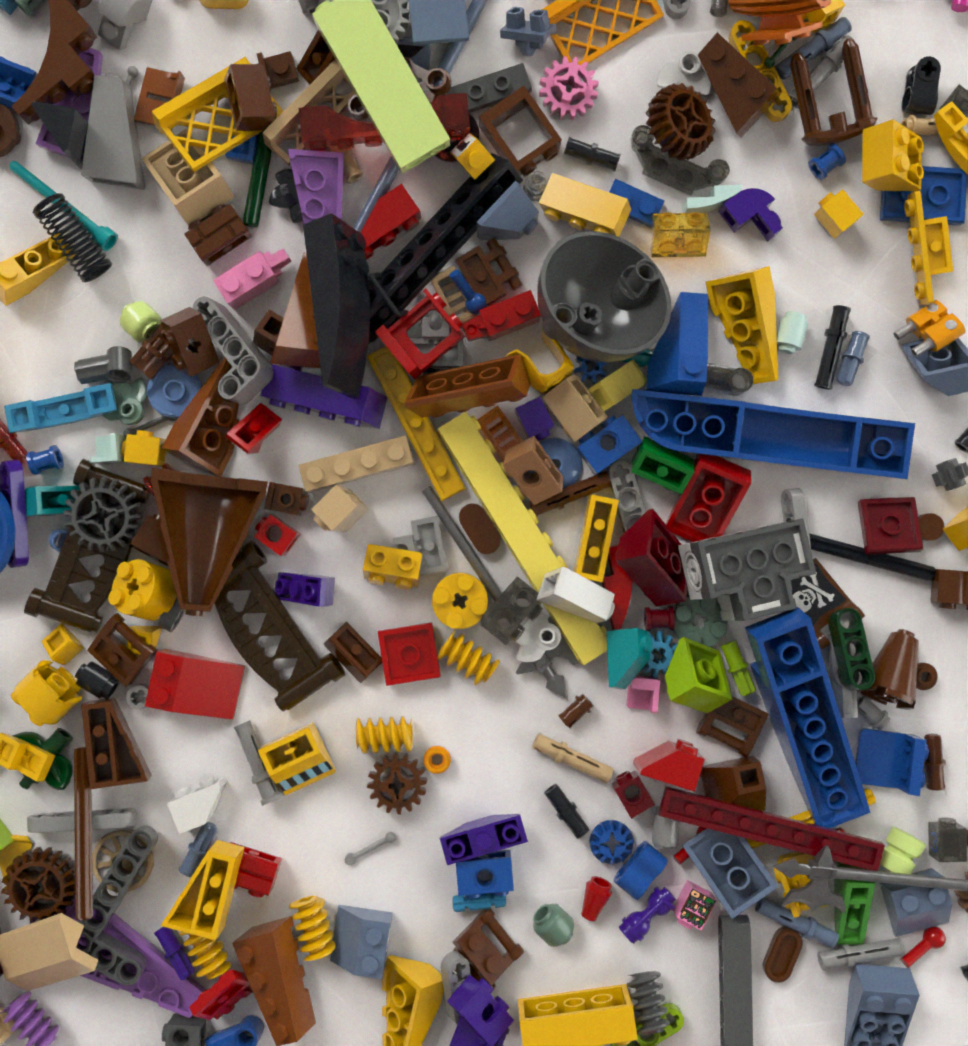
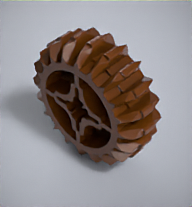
(680, 121)
(22, 878)

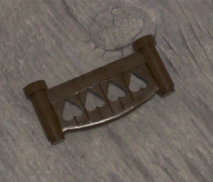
(59, 600)
(310, 670)

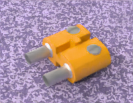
(933, 326)

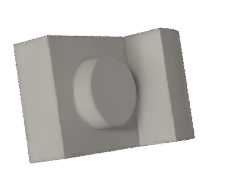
(119, 18)

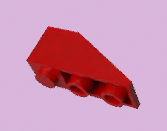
(389, 217)

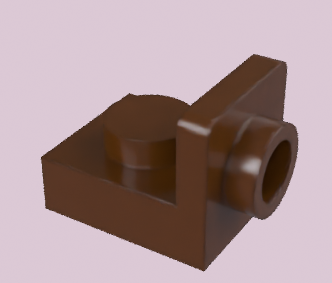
(279, 69)

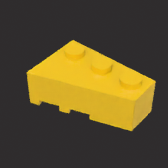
(208, 895)

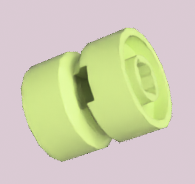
(901, 851)

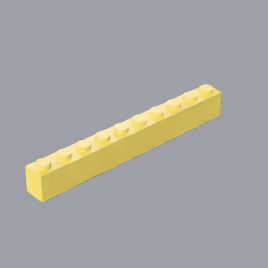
(516, 527)

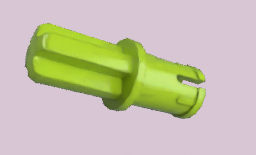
(738, 668)

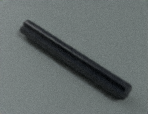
(882, 561)

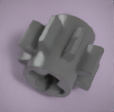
(950, 474)

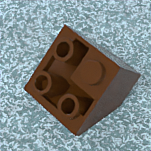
(736, 782)

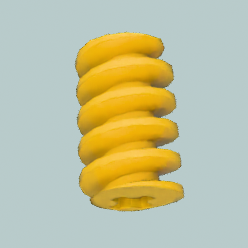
(468, 658)
(384, 735)
(314, 926)
(208, 954)

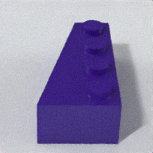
(308, 394)

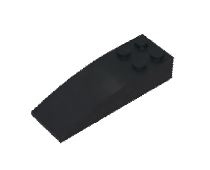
(339, 301)

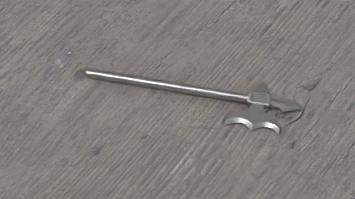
(554, 681)
(824, 869)

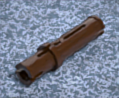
(573, 492)

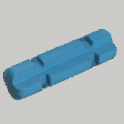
(485, 901)

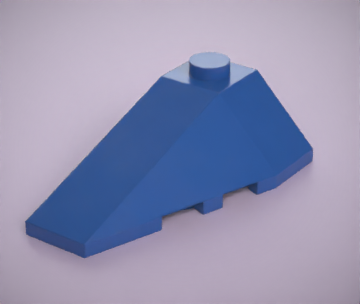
(682, 351)

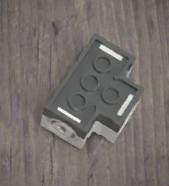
(749, 569)

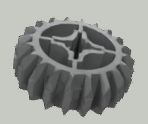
(99, 502)

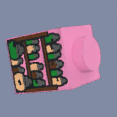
(694, 906)

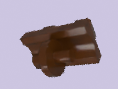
(152, 355)

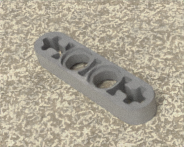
(637, 509)
(65, 820)

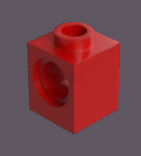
(288, 537)

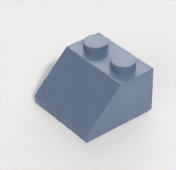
(915, 906)
(361, 940)

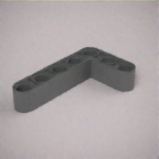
(108, 904)

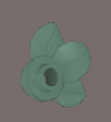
(127, 397)

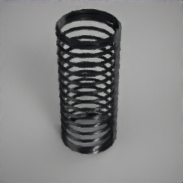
(95, 269)

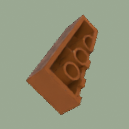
(297, 335)
(276, 979)

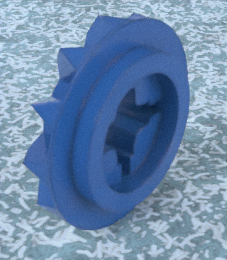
(601, 835)

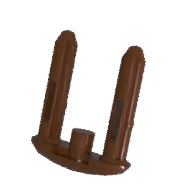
(838, 124)

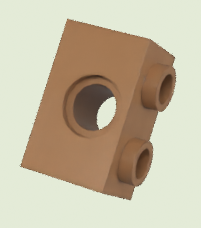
(532, 457)

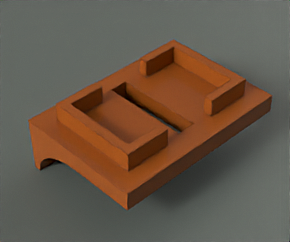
(159, 84)

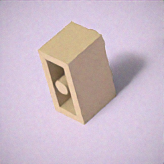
(574, 407)

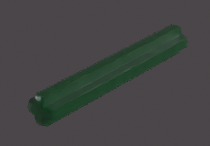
(257, 183)

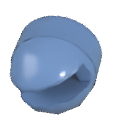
(53, 538)

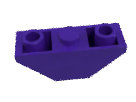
(305, 588)
(483, 837)

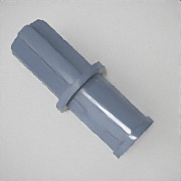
(852, 358)
(198, 849)

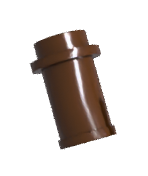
(576, 710)

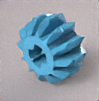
(666, 651)

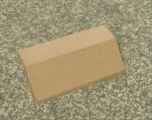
(44, 953)

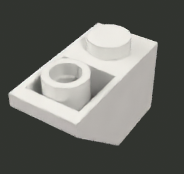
(196, 806)

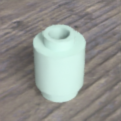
(791, 332)

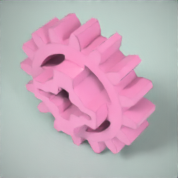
(579, 90)

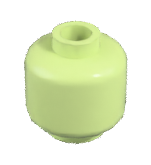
(139, 320)

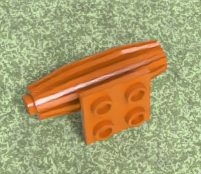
(779, 19)

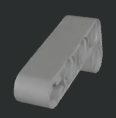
(230, 344)

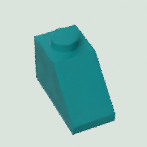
(48, 500)
(627, 654)

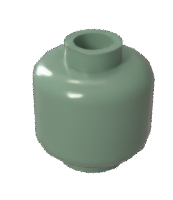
(553, 925)

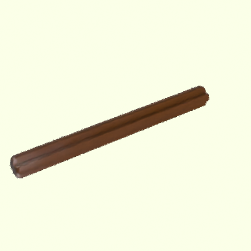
(83, 837)

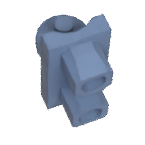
(528, 34)

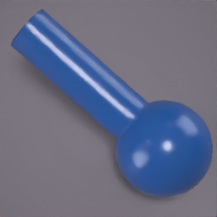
(474, 301)

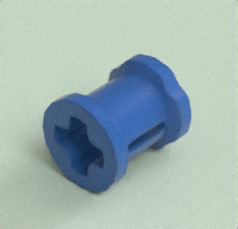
(827, 161)
(45, 460)

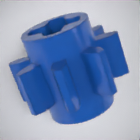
(586, 375)

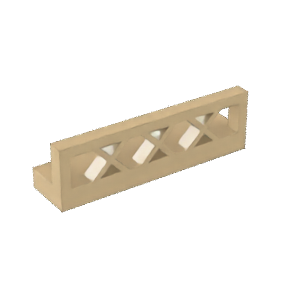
(313, 95)

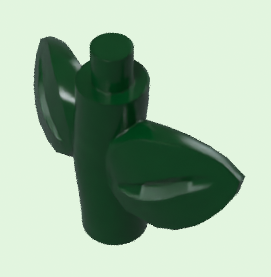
(61, 768)

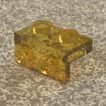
(680, 235)

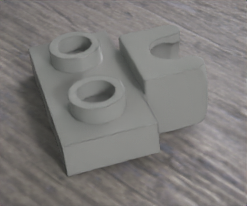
(432, 338)
(428, 541)

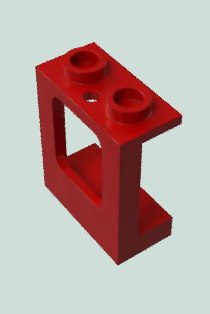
(405, 350)

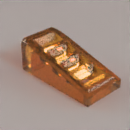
(490, 417)

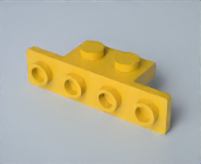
(930, 247)

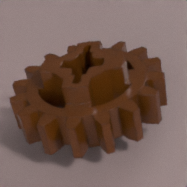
(408, 783)

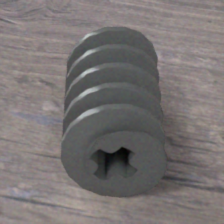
(648, 1002)

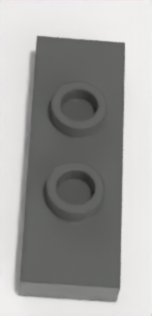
(493, 87)

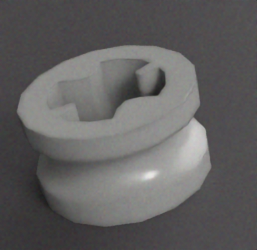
(131, 699)

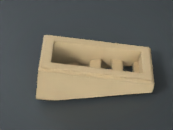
(442, 276)

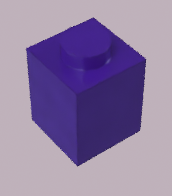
(534, 419)

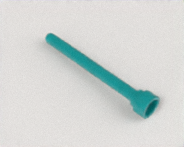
(103, 235)

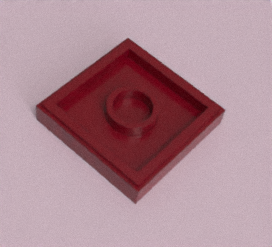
(890, 525)

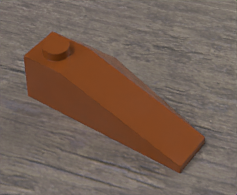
(202, 428)

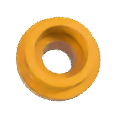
(433, 767)

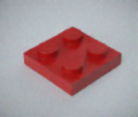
(409, 653)

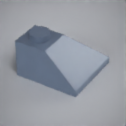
(509, 216)
(942, 369)

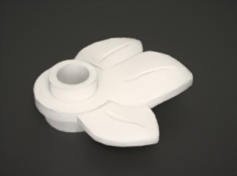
(676, 73)
(531, 640)

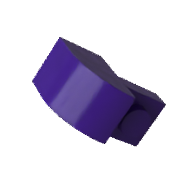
(748, 206)

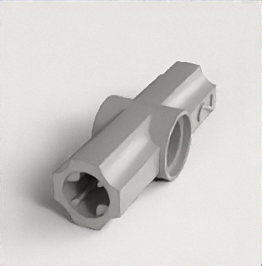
(845, 698)

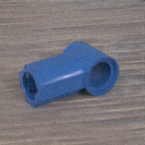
(235, 1034)

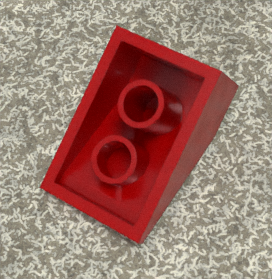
(709, 498)
(194, 684)

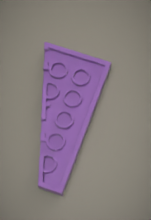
(159, 979)

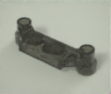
(670, 171)

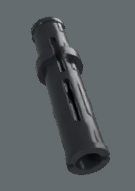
(832, 347)

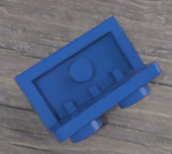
(13, 81)

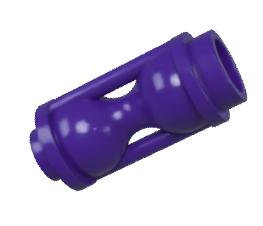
(638, 922)

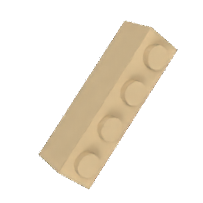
(356, 464)
(339, 510)

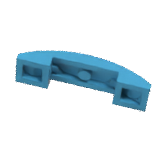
(61, 409)

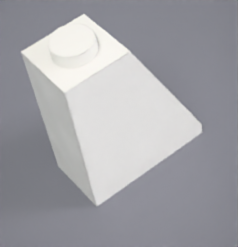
(576, 595)

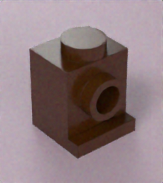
(275, 494)

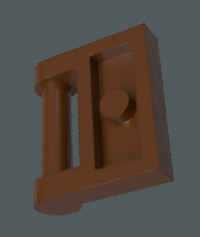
(118, 657)
(738, 715)
(481, 952)

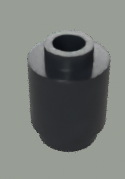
(96, 680)

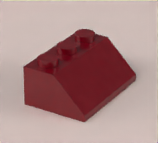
(653, 560)

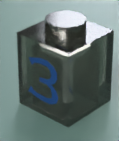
(947, 840)

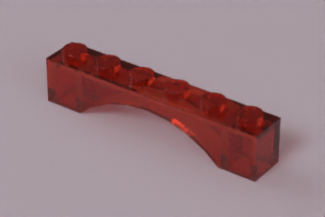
(326, 128)

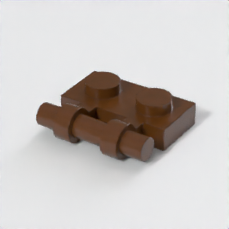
(480, 275)

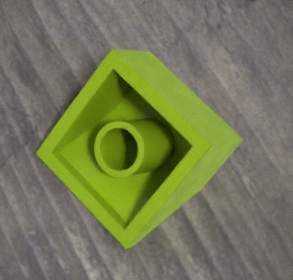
(697, 677)

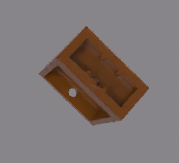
(506, 109)

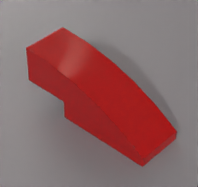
(619, 584)

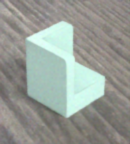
(108, 449)

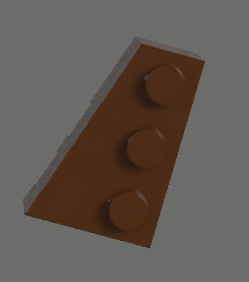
(738, 84)
(110, 746)

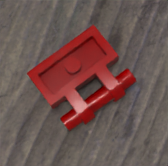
(221, 996)

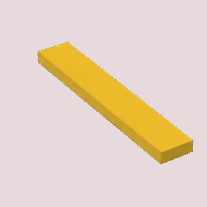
(418, 429)

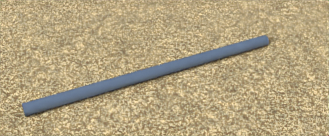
(391, 169)

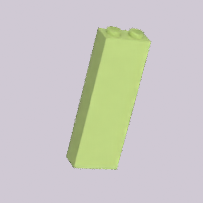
(381, 80)

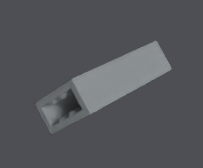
(112, 136)

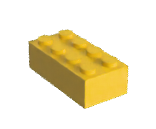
(578, 1018)

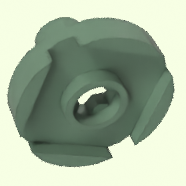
(713, 627)

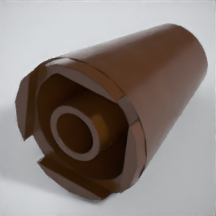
(896, 671)

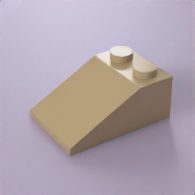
(190, 192)

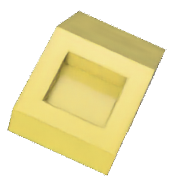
(618, 385)

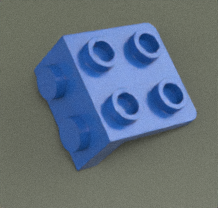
(891, 760)

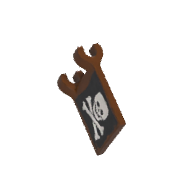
(819, 598)

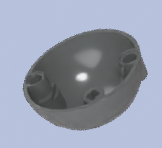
(586, 299)

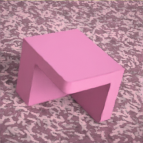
(644, 693)

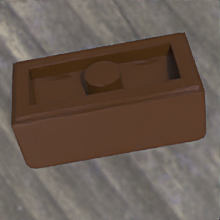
(353, 652)

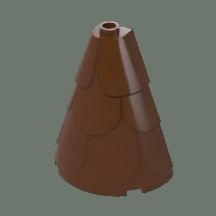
(203, 530)

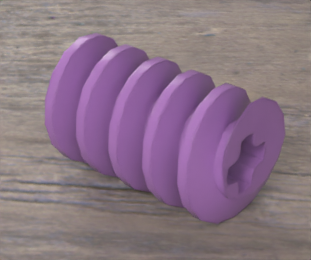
(30, 1021)

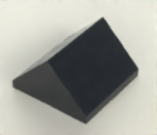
(66, 127)

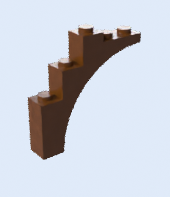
(61, 66)

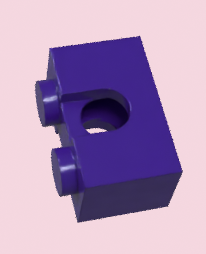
(480, 1010)

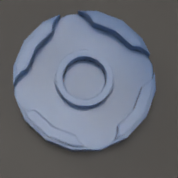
(172, 391)

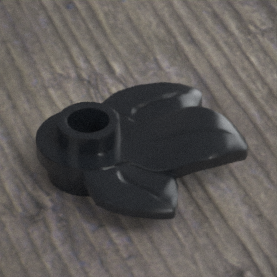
(286, 195)

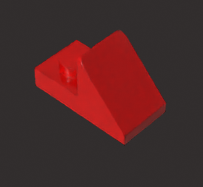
(254, 429)

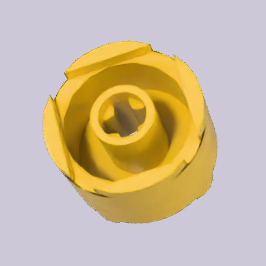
(142, 590)
(457, 616)
(47, 693)

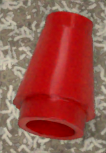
(595, 897)

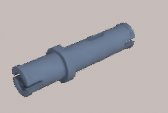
(821, 42)
(806, 926)

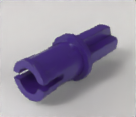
(175, 952)

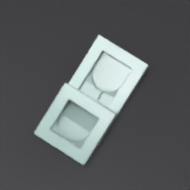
(717, 197)

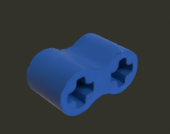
(640, 870)

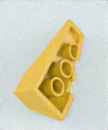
(749, 317)
(412, 1000)

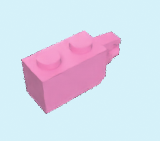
(251, 277)

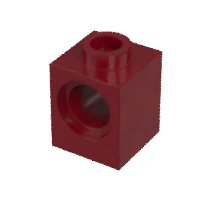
(636, 804)

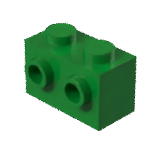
(662, 465)

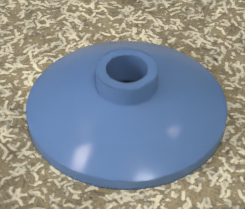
(567, 456)

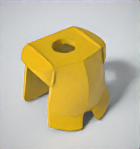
(546, 382)

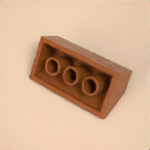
(469, 387)

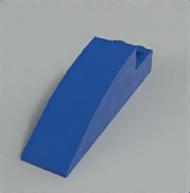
(806, 717)

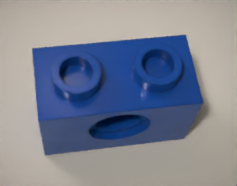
(624, 441)
(499, 884)

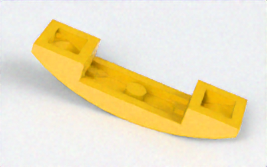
(950, 128)

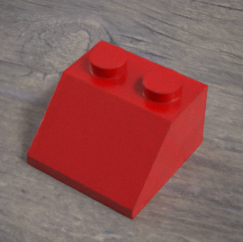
(672, 763)

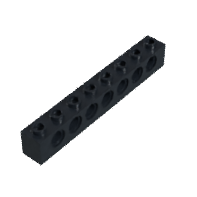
(438, 241)

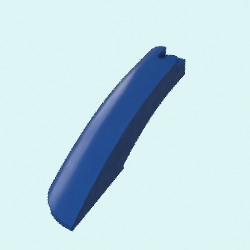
(775, 434)

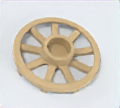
(126, 864)

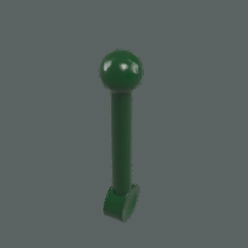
(770, 61)

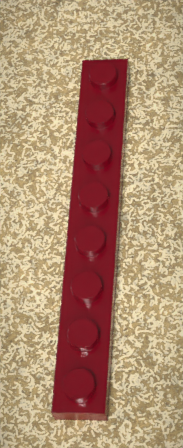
(770, 828)

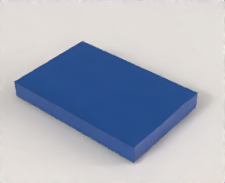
(941, 193)

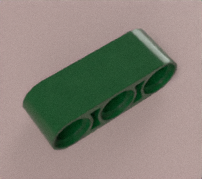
(856, 635)

